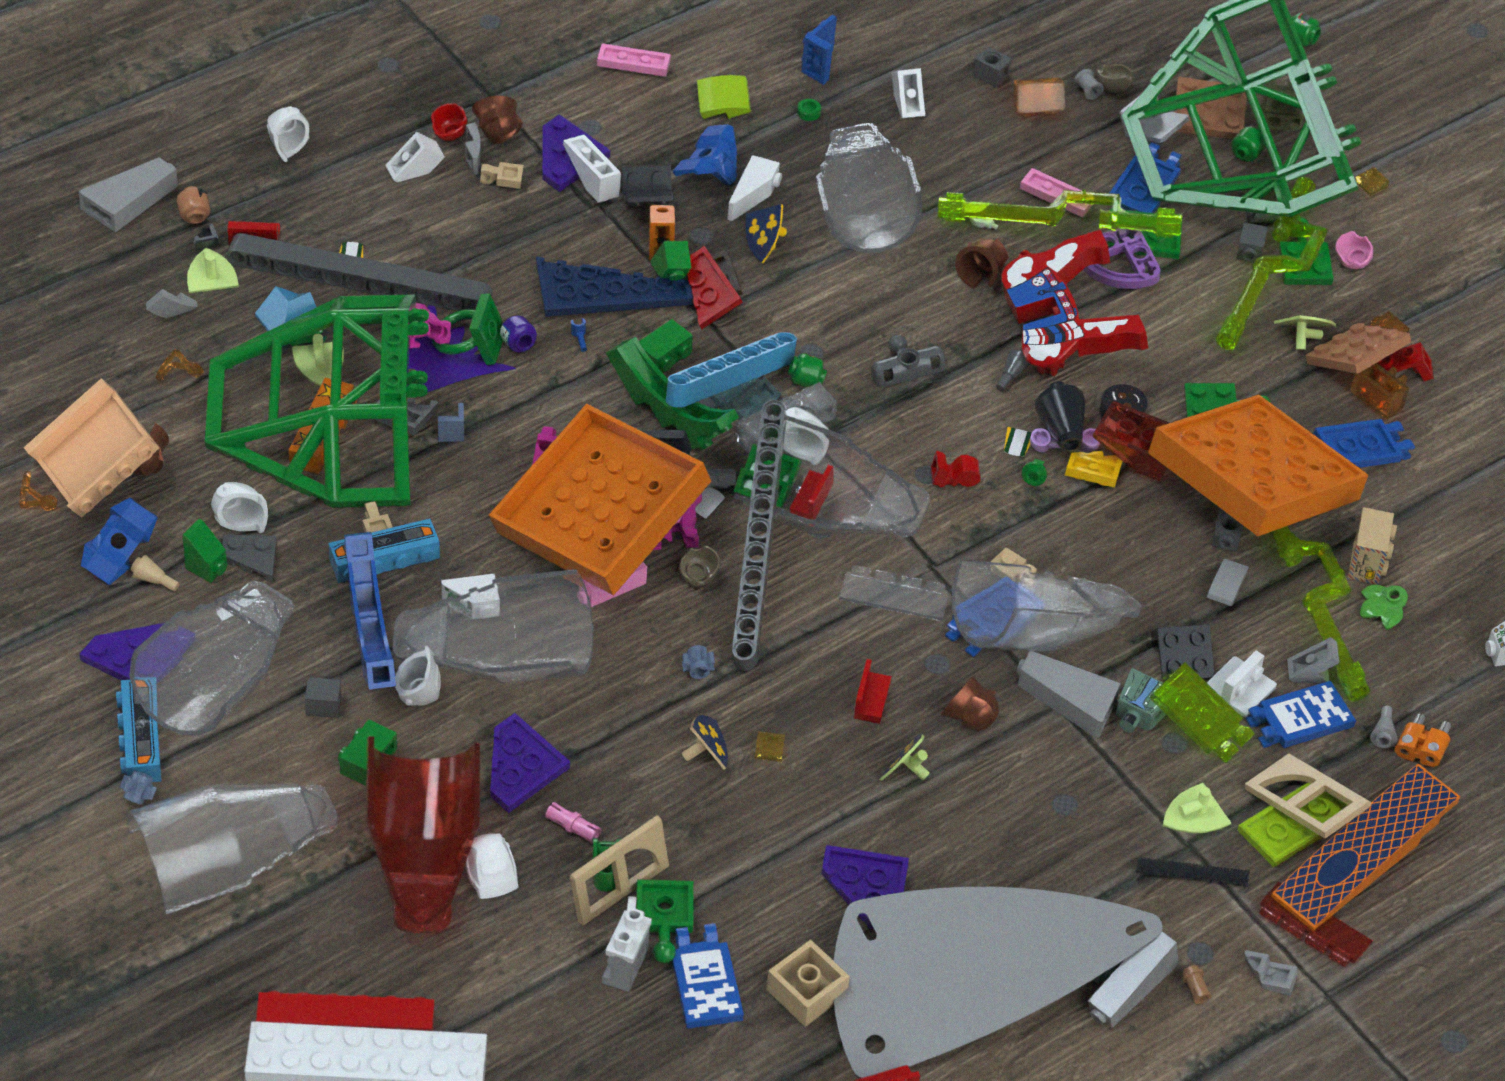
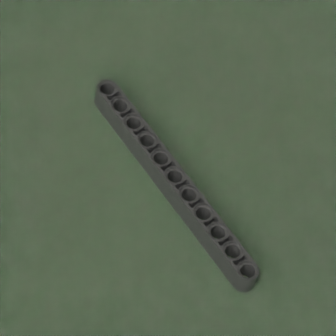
(354, 272)
(759, 544)

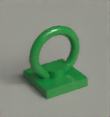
(483, 328)

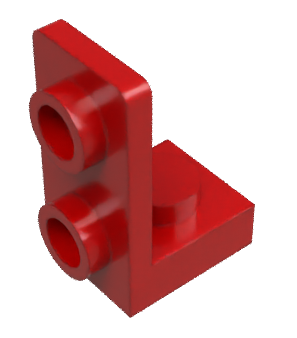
(1409, 357)

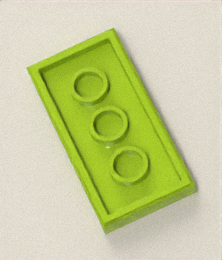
(1279, 835)

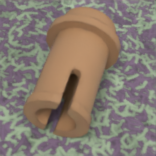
(1194, 978)

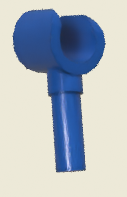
(579, 332)

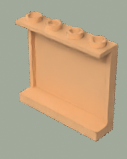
(92, 447)

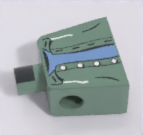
(1134, 703)

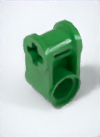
(604, 879)

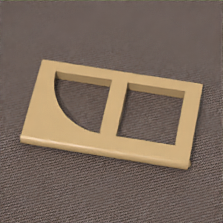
(1292, 768)
(649, 837)

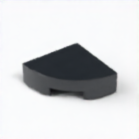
(206, 238)

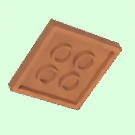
(1219, 117)
(1358, 348)

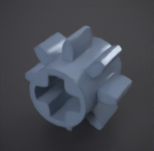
(698, 662)
(138, 787)

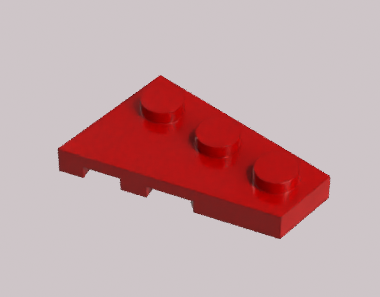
(710, 288)

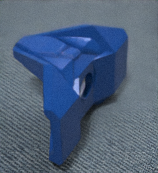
(721, 160)
(104, 559)

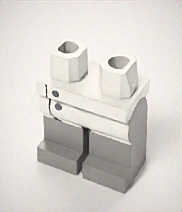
(627, 949)

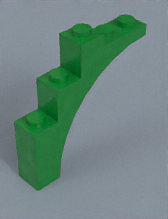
(649, 385)

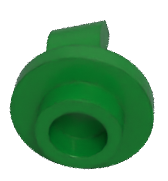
(1034, 472)

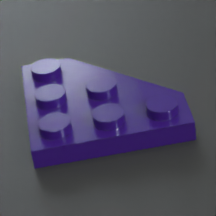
(557, 166)
(114, 650)
(522, 763)
(863, 874)

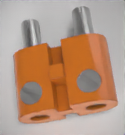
(1423, 744)

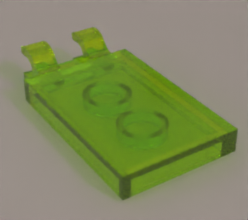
(1201, 713)

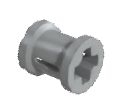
(1086, 80)

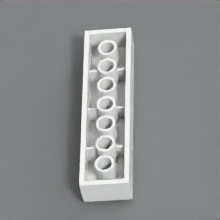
(362, 1054)

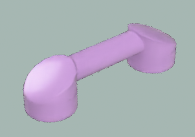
(1042, 440)

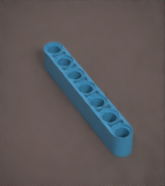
(730, 369)

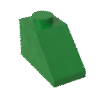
(672, 260)
(203, 552)

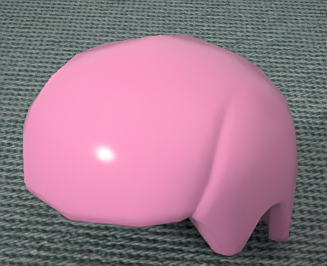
(1354, 250)

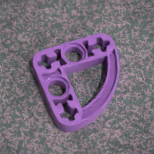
(1129, 247)

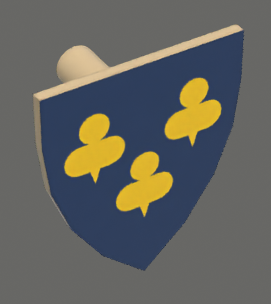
(708, 737)

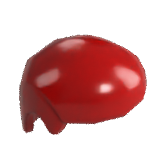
(449, 122)

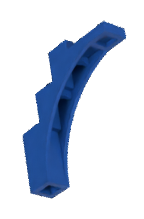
(367, 610)

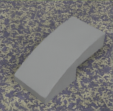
(472, 148)
(1227, 582)

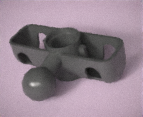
(907, 363)

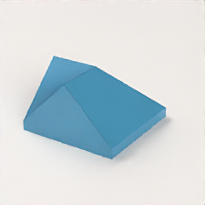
(282, 307)

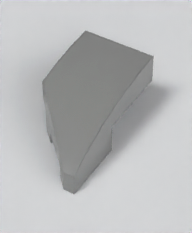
(167, 305)
(1272, 975)

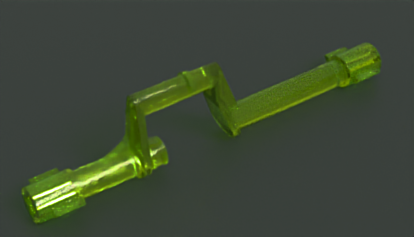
(1163, 223)
(1269, 264)
(1291, 550)

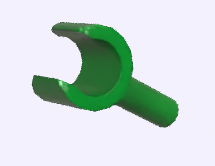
(307, 339)

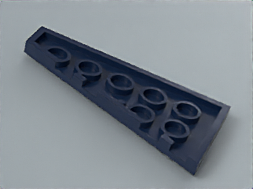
(603, 289)

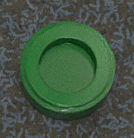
(809, 109)

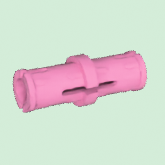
(573, 822)

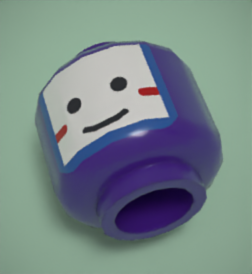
(518, 333)

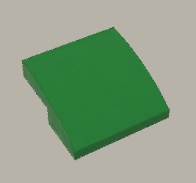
(789, 470)

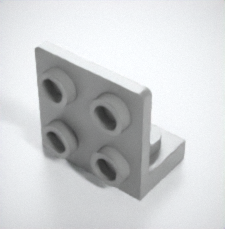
(1160, 126)

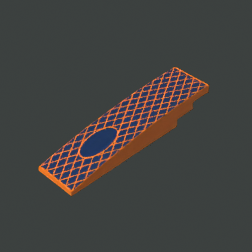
(1366, 847)

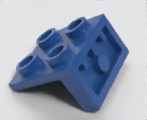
(818, 50)

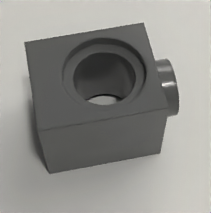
(992, 67)
(1251, 242)
(1227, 532)

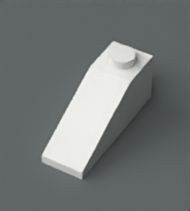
(594, 169)
(754, 186)

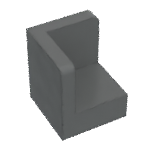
(323, 697)

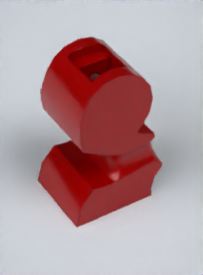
(962, 470)

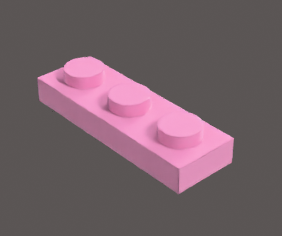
(633, 60)
(1049, 189)

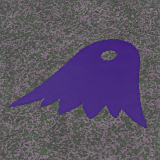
(448, 368)

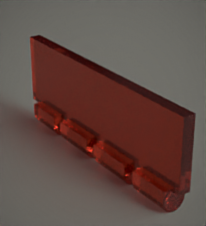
(1343, 940)

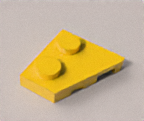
(1094, 467)

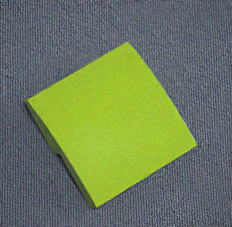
(723, 95)

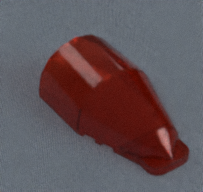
(422, 831)

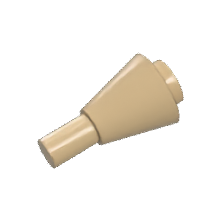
(148, 571)

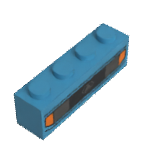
(392, 548)
(139, 737)

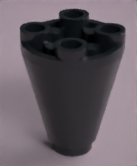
(1062, 413)

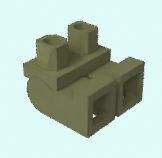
(1280, 115)

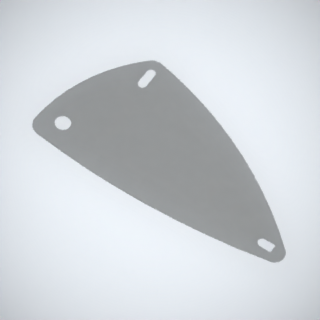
(968, 964)

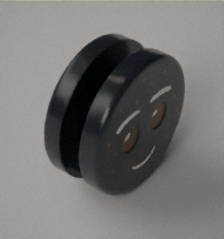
(1125, 395)

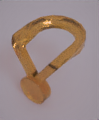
(192, 367)
(46, 502)

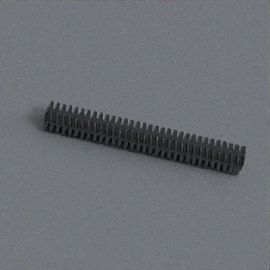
(1193, 871)

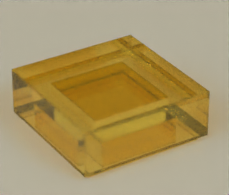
(1372, 181)
(770, 746)

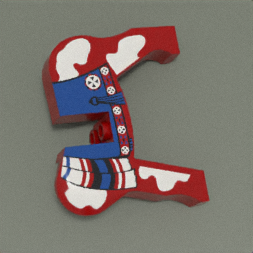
(1037, 287)

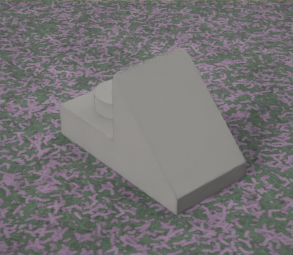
(1313, 663)

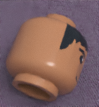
(193, 205)

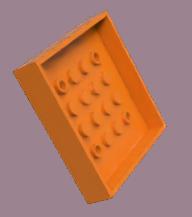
(1258, 464)
(598, 494)

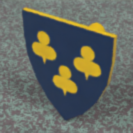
(763, 230)

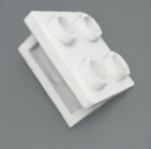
(1243, 683)

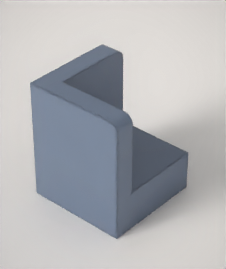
(451, 427)

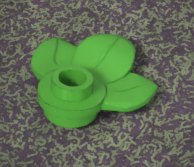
(1381, 605)

